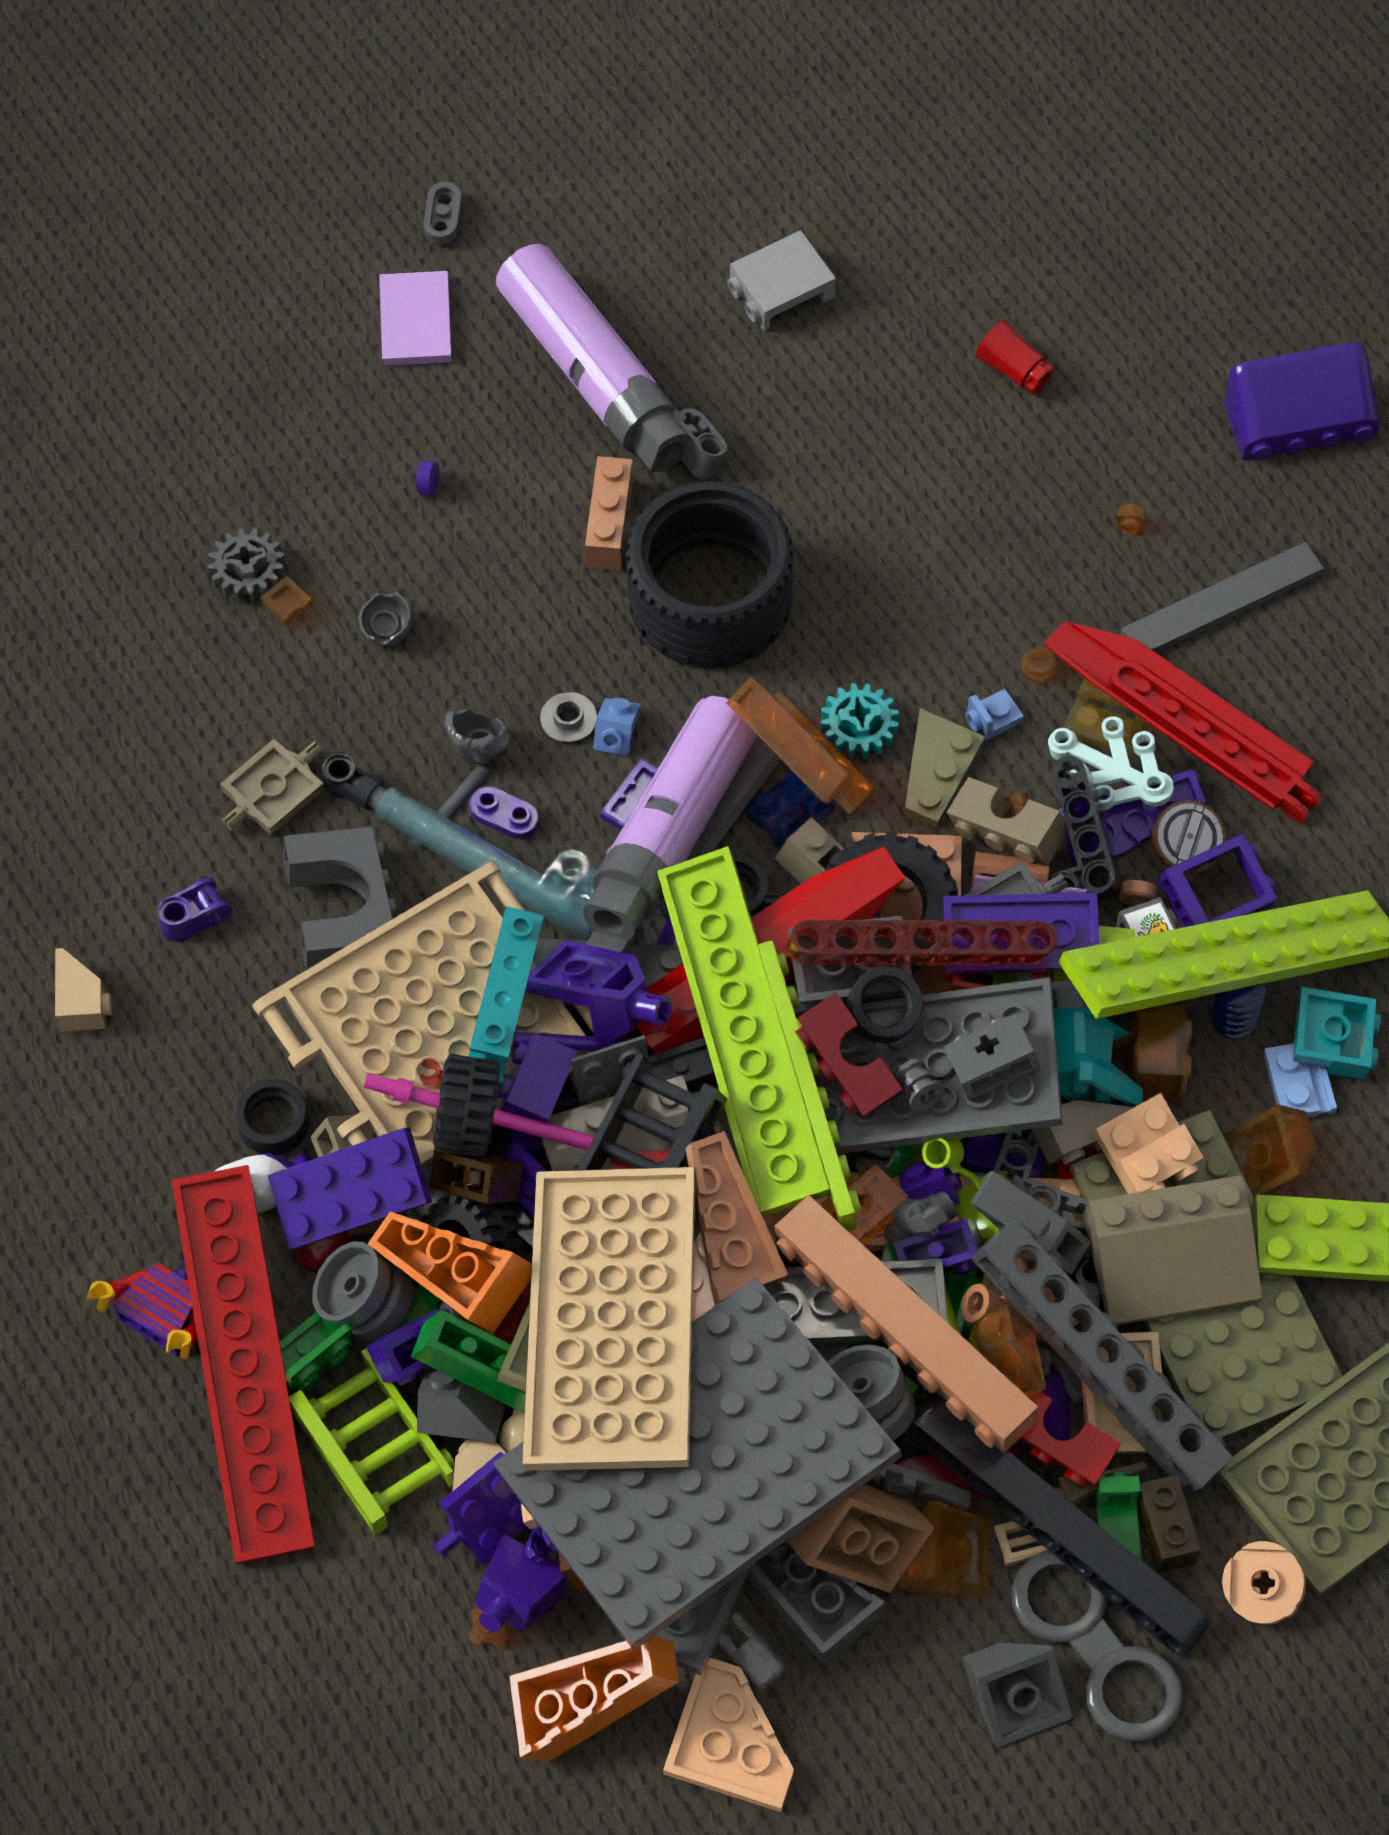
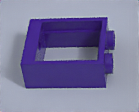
(1184, 900)

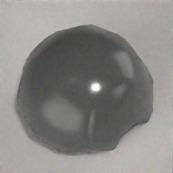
(385, 619)

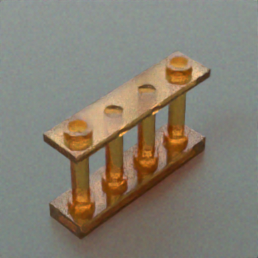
(801, 746)

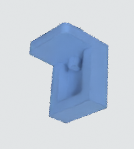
(615, 725)

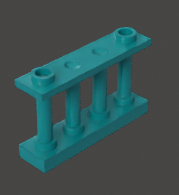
(506, 986)

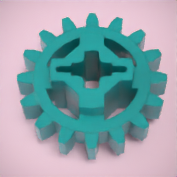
(844, 728)

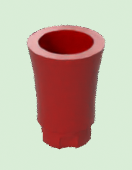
(1014, 358)

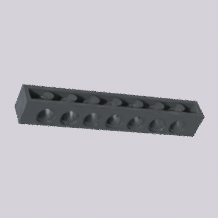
(1081, 1354)

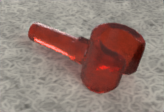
(435, 1079)

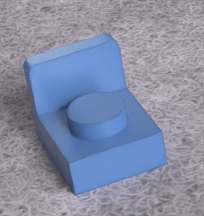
(993, 714)

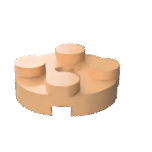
(1281, 1599)

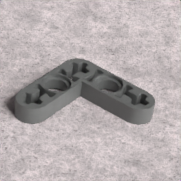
(1071, 1203)

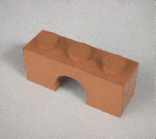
(608, 513)

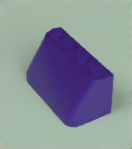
(1302, 401)

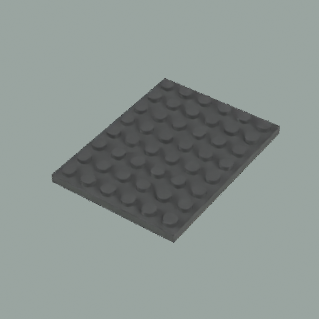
(767, 1455)

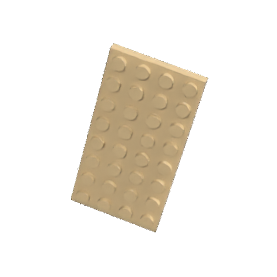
(610, 1320)

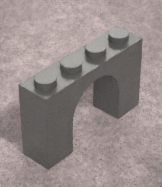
(345, 859)

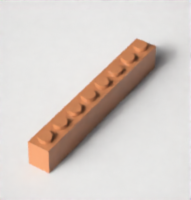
(906, 1325)

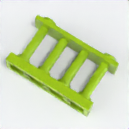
(354, 1474)

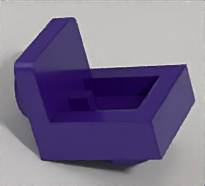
(923, 1181)

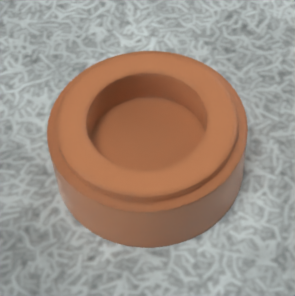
(1137, 892)

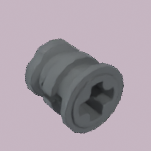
(919, 1084)

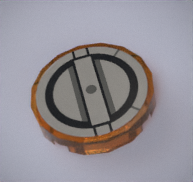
(1186, 831)

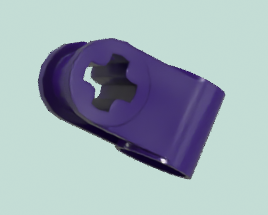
(195, 908)

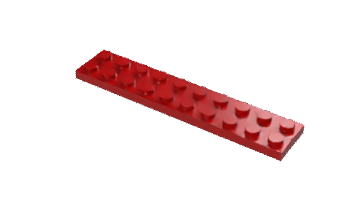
(243, 1365)

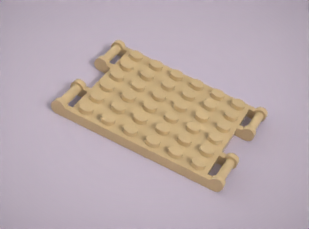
(408, 998)

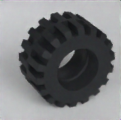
(466, 1105)
(480, 1221)

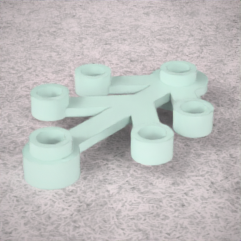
(1118, 767)

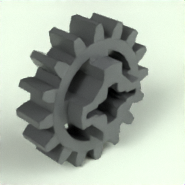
(246, 564)

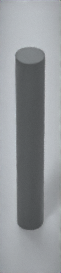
(460, 795)

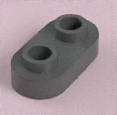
(441, 215)

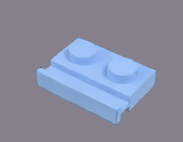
(1299, 1083)

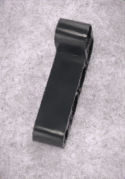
(1085, 828)

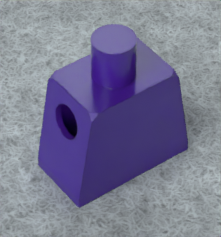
(517, 1588)

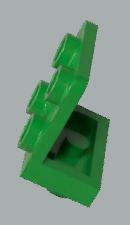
(312, 1349)

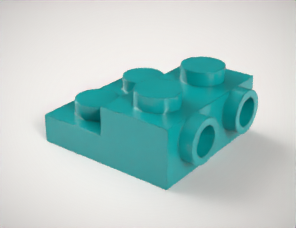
(1336, 1032)

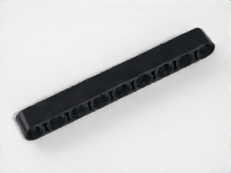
(1060, 1527)

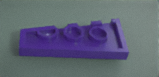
(1132, 821)

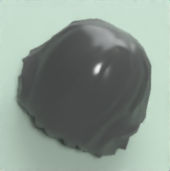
(476, 736)

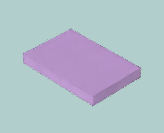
(415, 318)

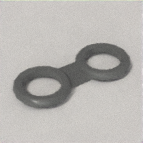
(1099, 1652)

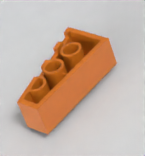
(461, 1272)
(585, 1693)

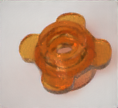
(480, 1634)

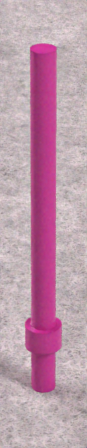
(405, 1091)

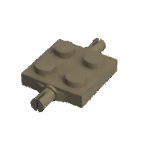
(272, 786)

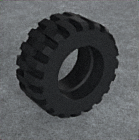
(917, 864)

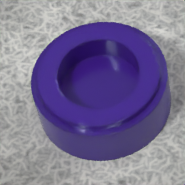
(427, 478)

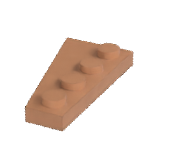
(730, 1221)

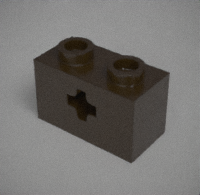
(477, 1178)
(1168, 1524)

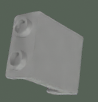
(780, 278)

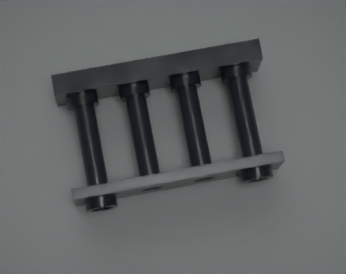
(702, 1107)

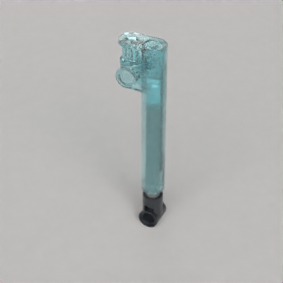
(553, 894)

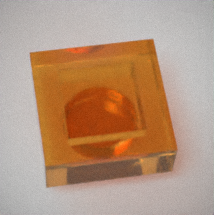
(286, 600)

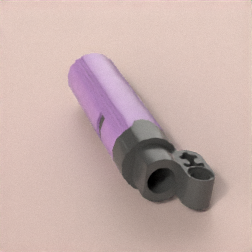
(605, 367)
(666, 823)

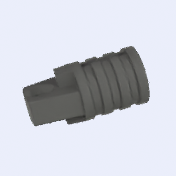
(918, 1217)

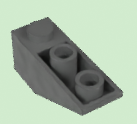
(1003, 1202)

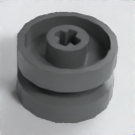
(362, 1290)
(878, 1384)

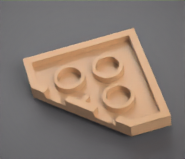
(729, 1741)

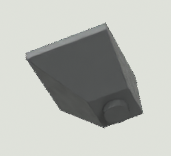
(457, 1409)
(1017, 1689)

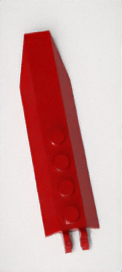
(1190, 715)
(841, 893)

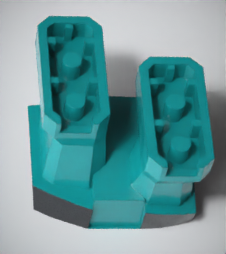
(1086, 1051)

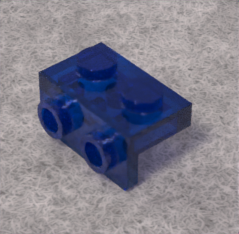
(786, 809)

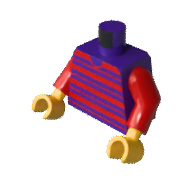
(153, 1304)

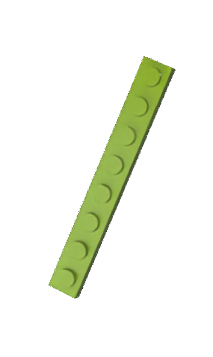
(815, 1098)

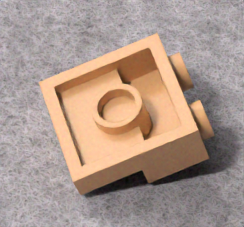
(1148, 1146)

